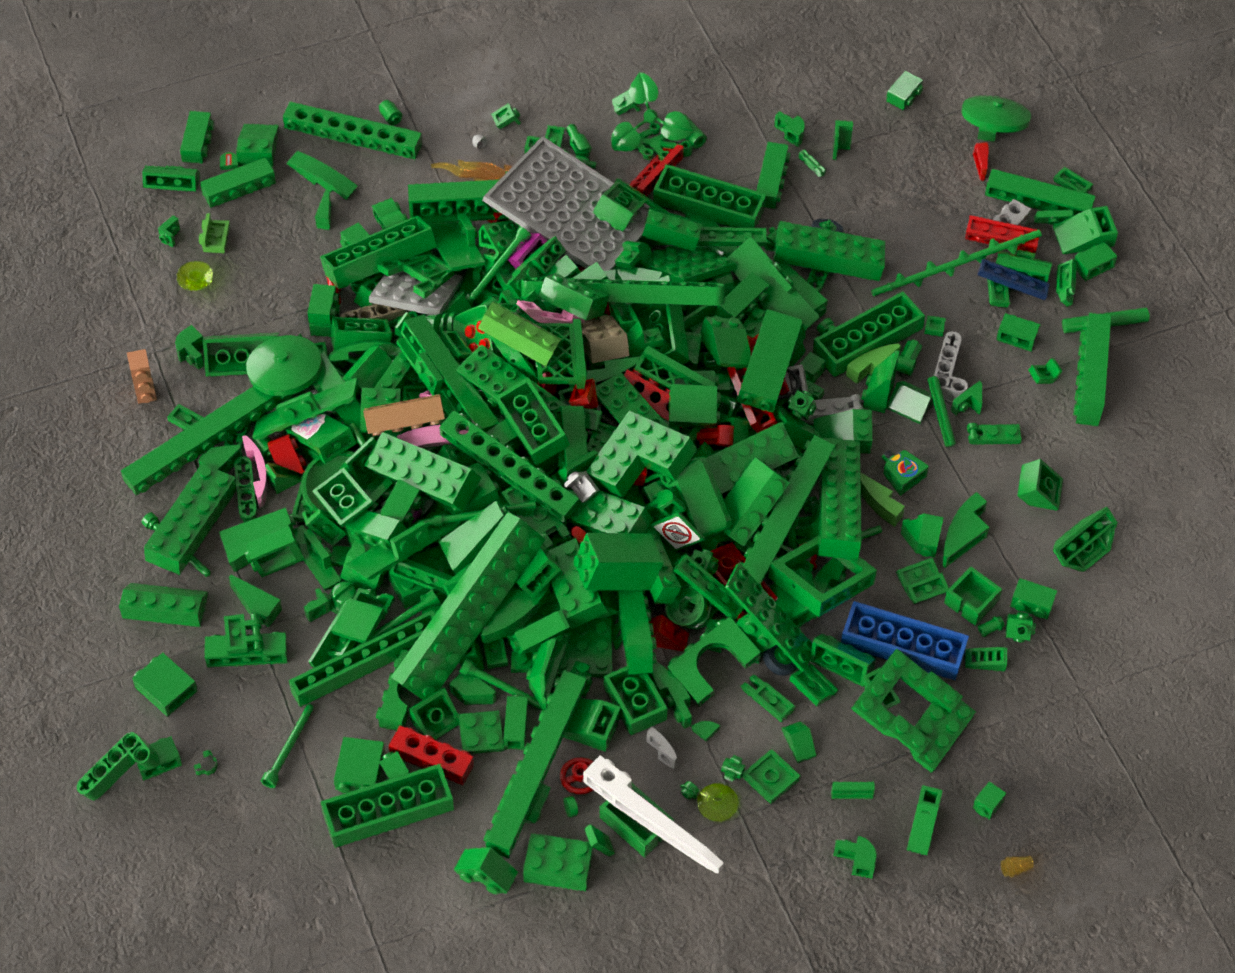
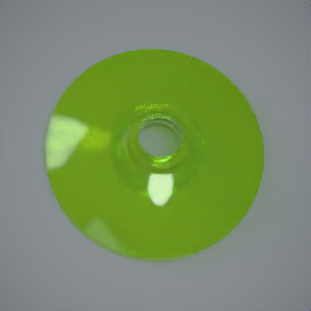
(194, 275)
(714, 809)

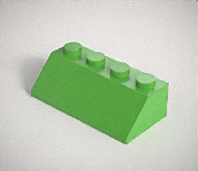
(519, 333)

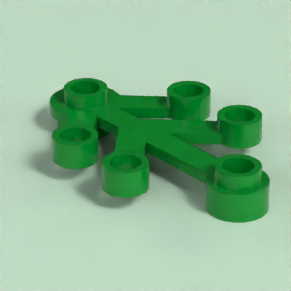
(658, 143)

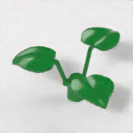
(645, 90)

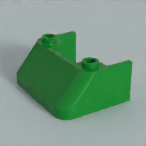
(701, 498)

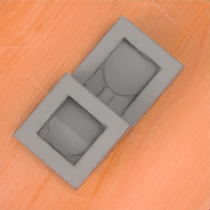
(665, 751)

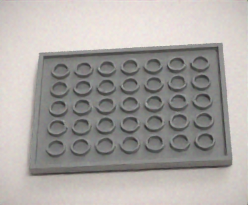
(556, 197)

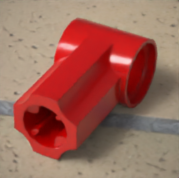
(718, 436)

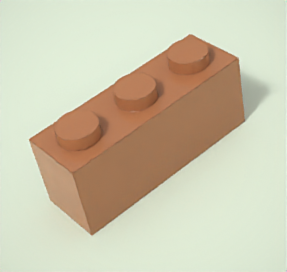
(141, 376)

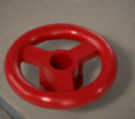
(580, 765)

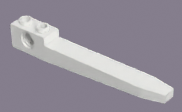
(621, 795)

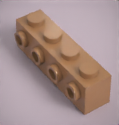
(404, 414)

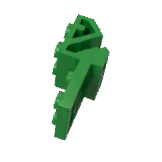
(498, 237)

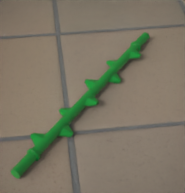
(949, 267)

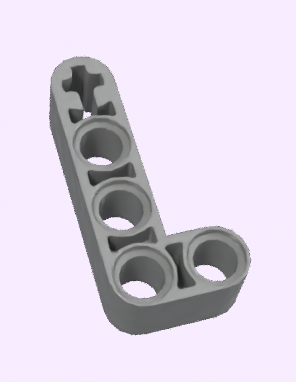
(950, 386)

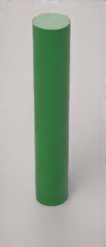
(1117, 319)

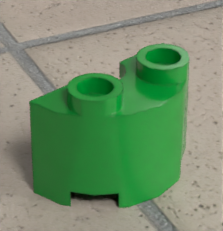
(370, 597)

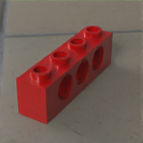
(650, 387)
(418, 756)

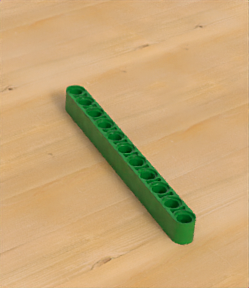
(644, 291)

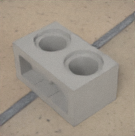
(1014, 213)

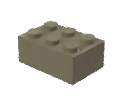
(604, 339)

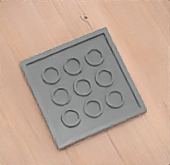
(398, 293)

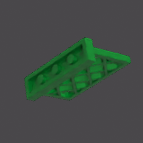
(575, 341)

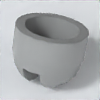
(479, 141)

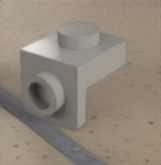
(582, 485)

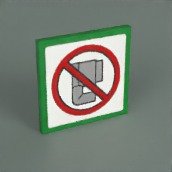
(677, 531)

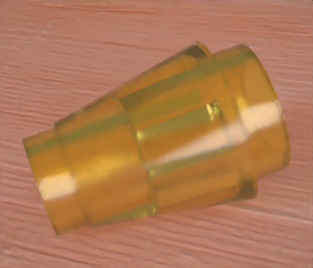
(1016, 865)

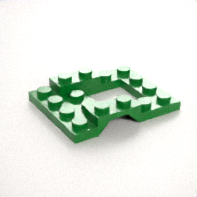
(937, 726)

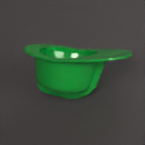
(340, 594)

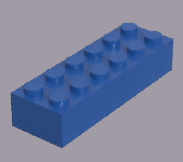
(927, 645)

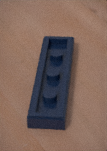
(1013, 279)

